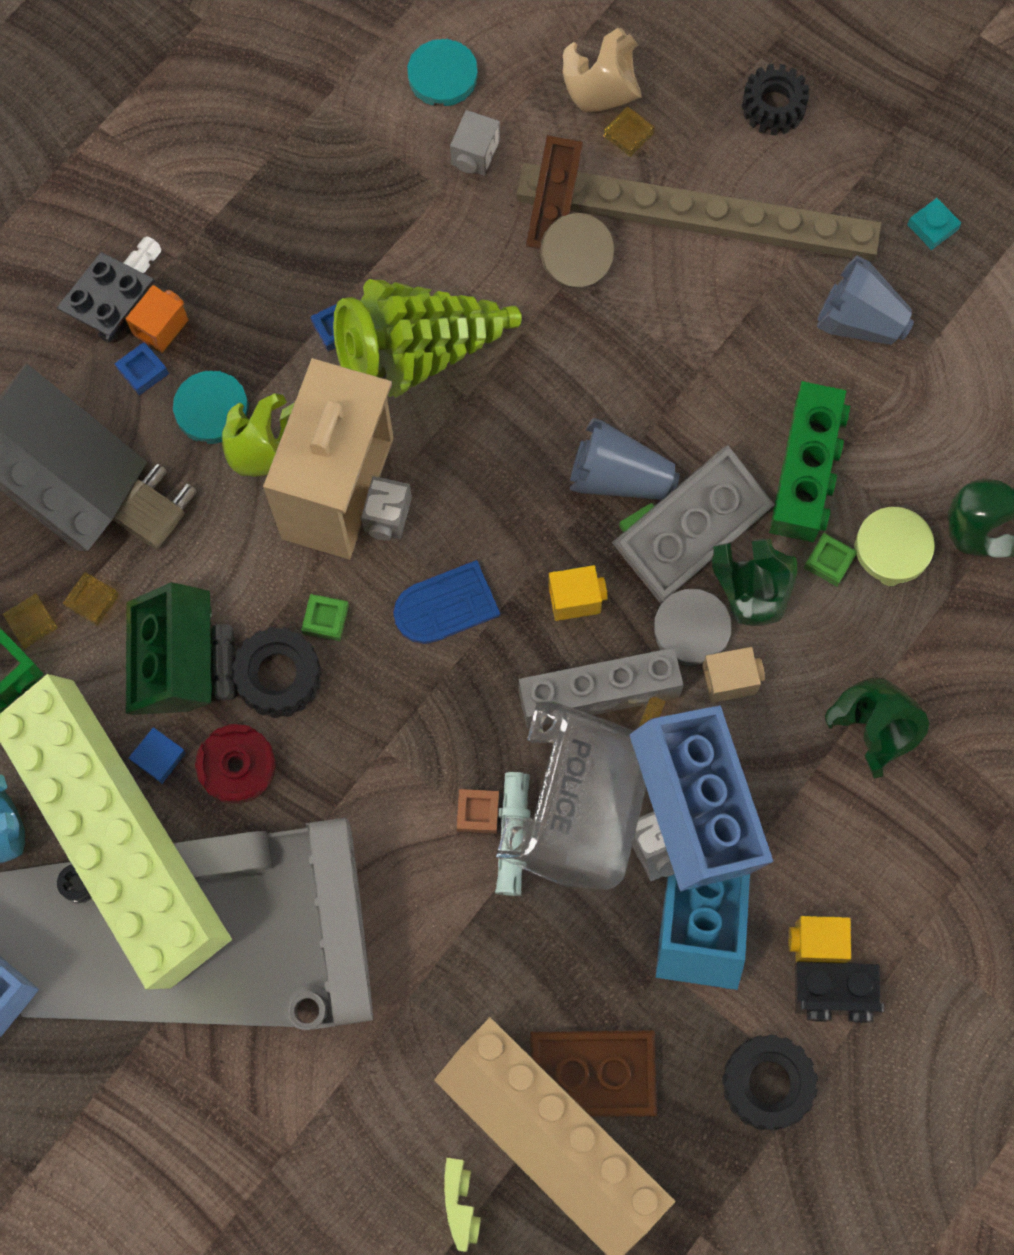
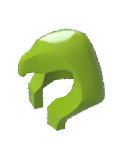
(250, 443)

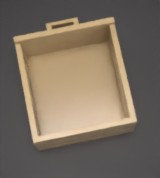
(328, 457)

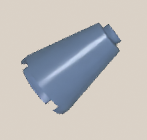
(620, 466)

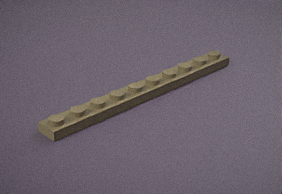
(715, 214)

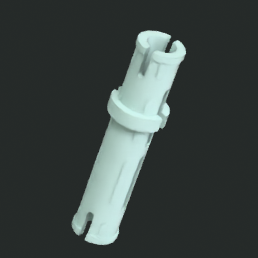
(514, 806)

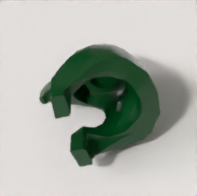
(976, 512)
(756, 587)
(891, 719)

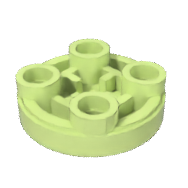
(894, 545)

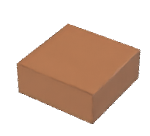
(477, 811)

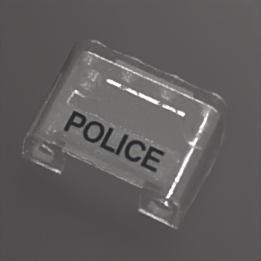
(585, 803)

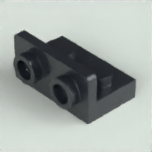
(838, 990)

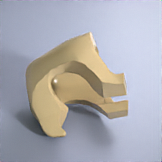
(610, 79)

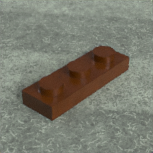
(554, 186)

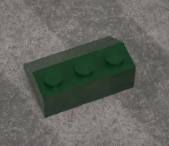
(168, 650)

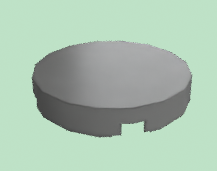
(693, 625)

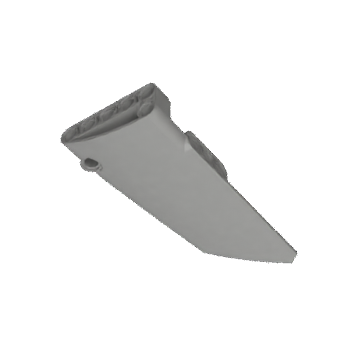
(278, 894)

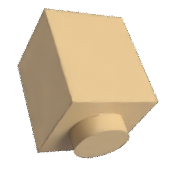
(732, 674)

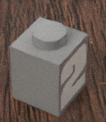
(475, 143)
(386, 508)
(651, 848)

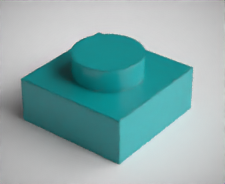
(934, 223)

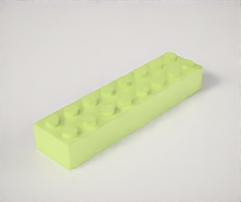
(110, 833)

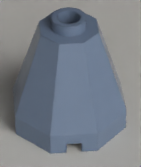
(865, 306)

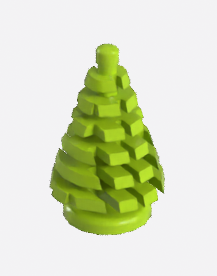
(413, 333)

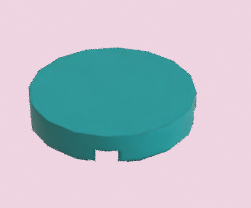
(442, 72)
(204, 403)

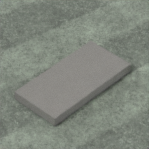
(682, 528)

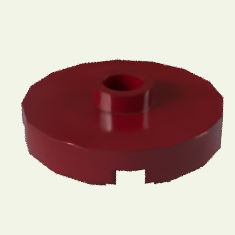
(232, 744)

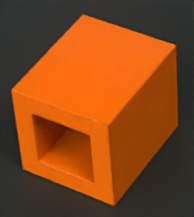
(157, 318)

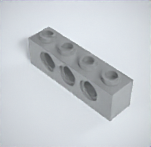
(605, 684)

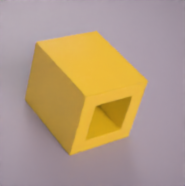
(576, 592)
(821, 939)

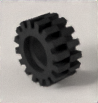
(780, 82)

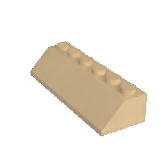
(553, 1140)

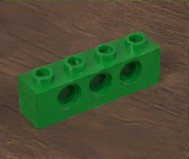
(812, 406)

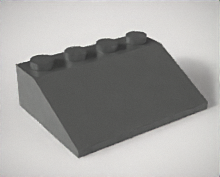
(61, 461)

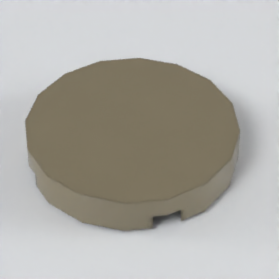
(577, 250)

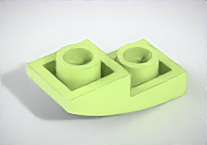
(460, 1218)

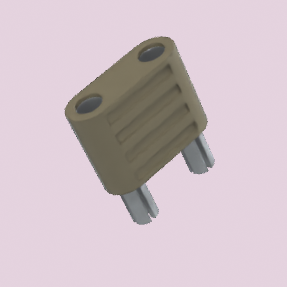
(149, 513)

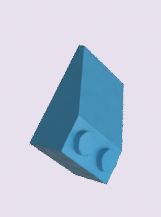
(704, 933)

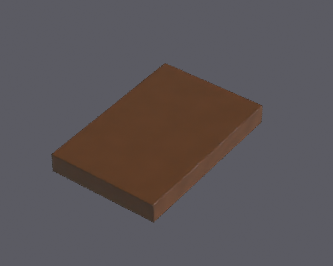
(601, 1069)

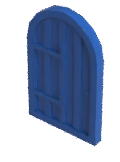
(445, 605)

